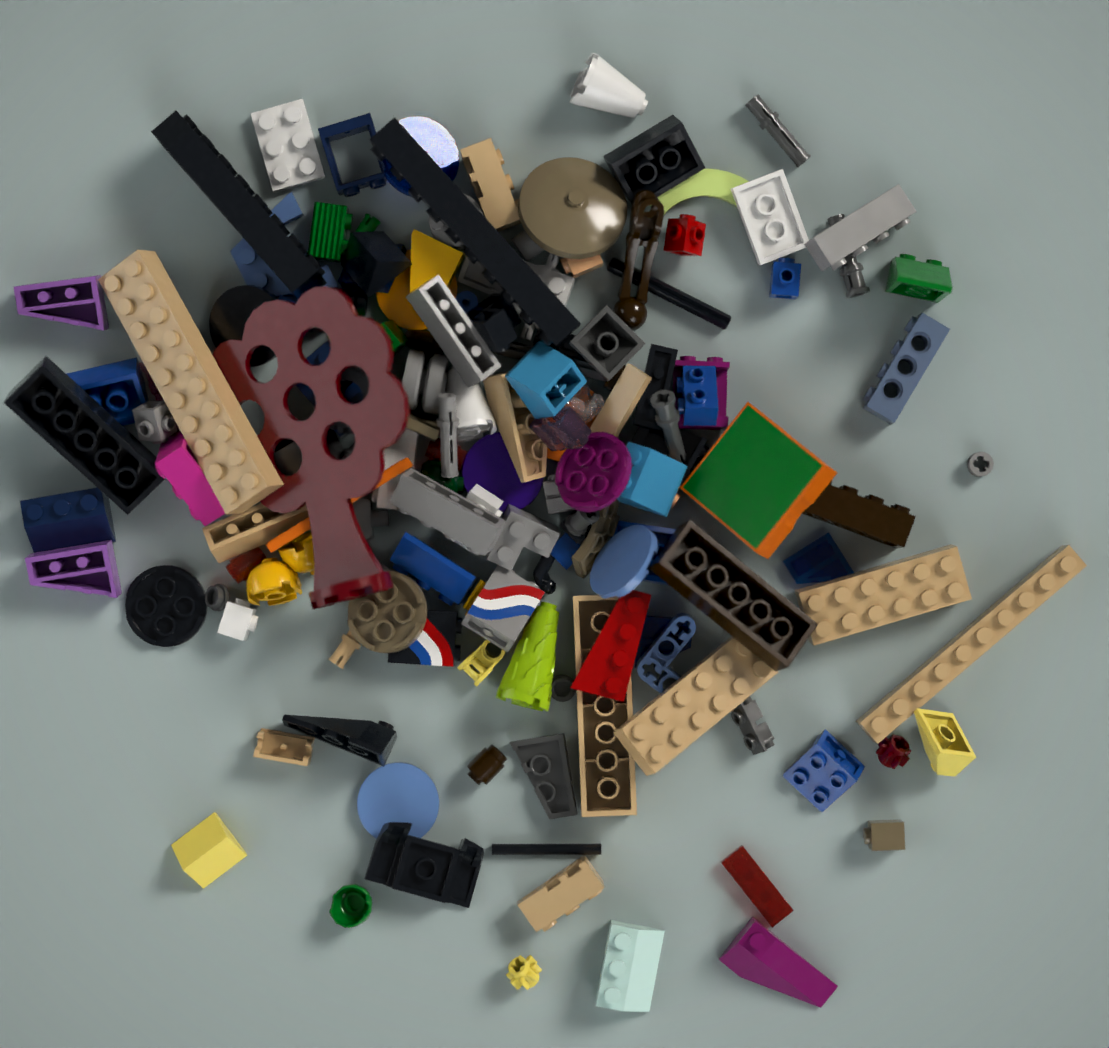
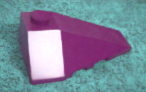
(770, 962)

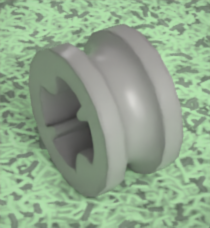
(975, 470)

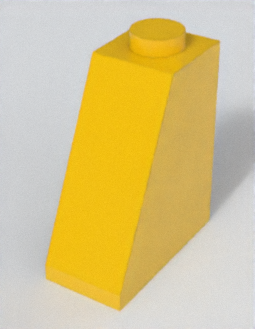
(431, 259)

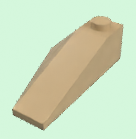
(513, 422)

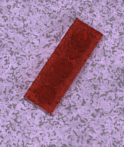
(757, 886)

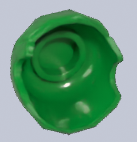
(351, 906)

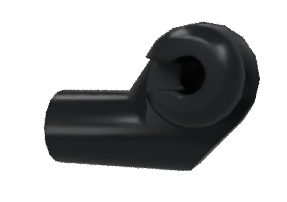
(542, 576)

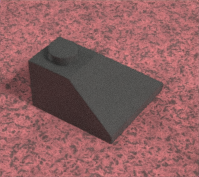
(606, 343)

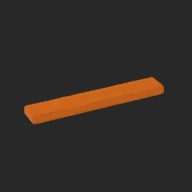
(304, 525)

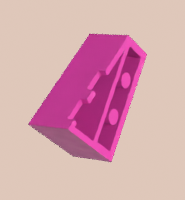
(187, 479)

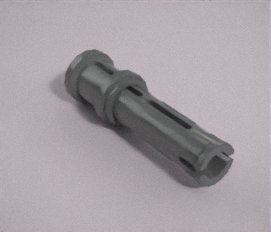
(851, 270)
(668, 419)

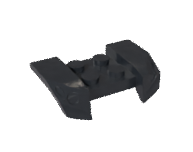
(424, 865)

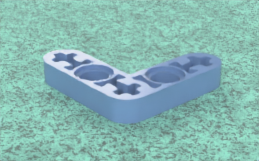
(660, 660)

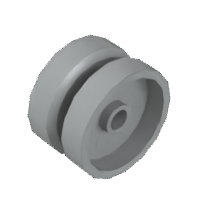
(423, 381)

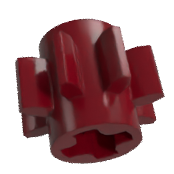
(893, 751)

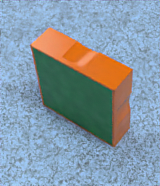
(757, 480)

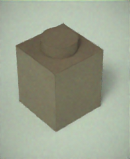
(885, 835)

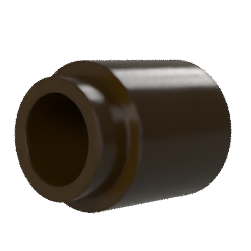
(486, 765)

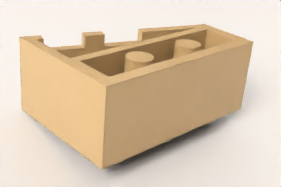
(491, 185)
(561, 894)

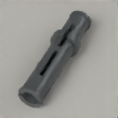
(777, 130)

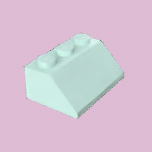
(629, 967)

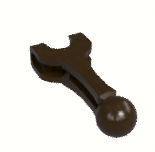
(643, 231)

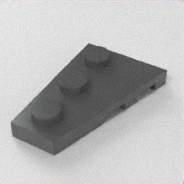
(549, 770)

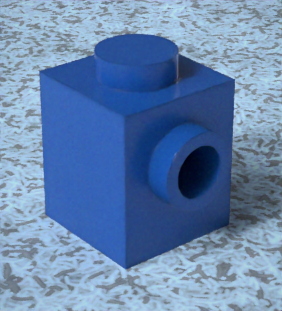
(785, 279)

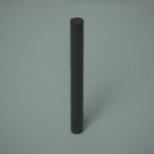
(546, 849)

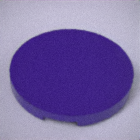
(493, 469)

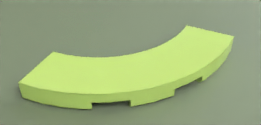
(708, 183)

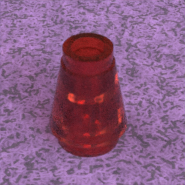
(243, 564)

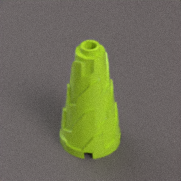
(533, 662)

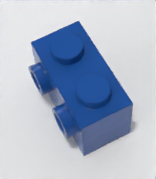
(698, 395)

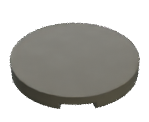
(389, 618)

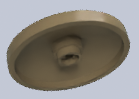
(572, 208)

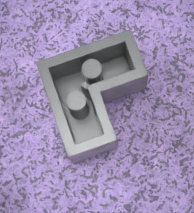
(522, 531)

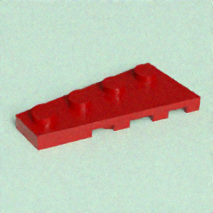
(612, 657)

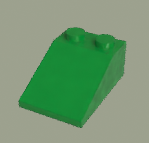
(918, 279)

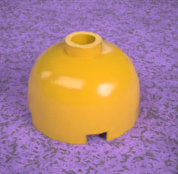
(299, 554)
(273, 583)

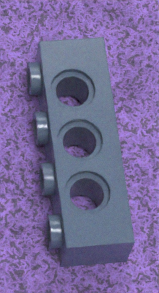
(933, 335)

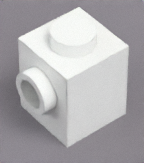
(238, 619)

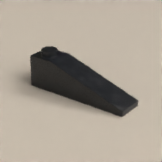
(359, 737)

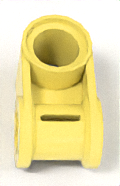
(481, 661)

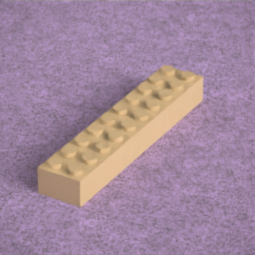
(190, 382)

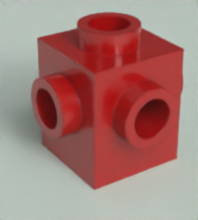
(684, 236)

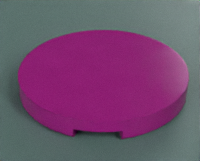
(595, 473)

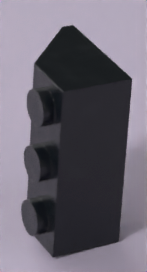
(655, 159)

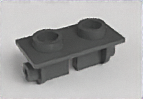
(756, 737)

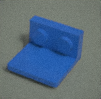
(824, 771)

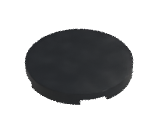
(231, 314)
(166, 606)

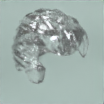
(586, 405)

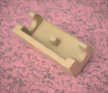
(284, 747)

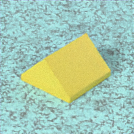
(208, 850)

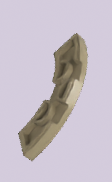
(596, 539)

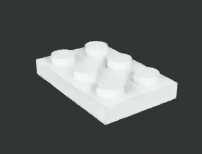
(288, 145)
(770, 217)

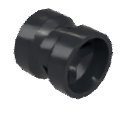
(359, 300)

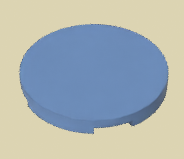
(623, 562)
(398, 795)

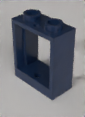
(342, 130)

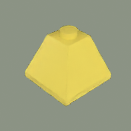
(943, 742)

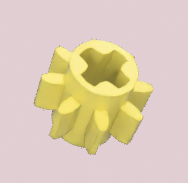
(523, 972)

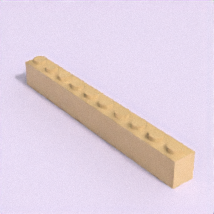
(971, 643)

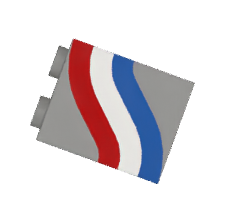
(503, 607)

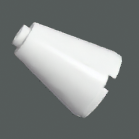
(607, 90)
(471, 409)

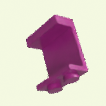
(721, 377)

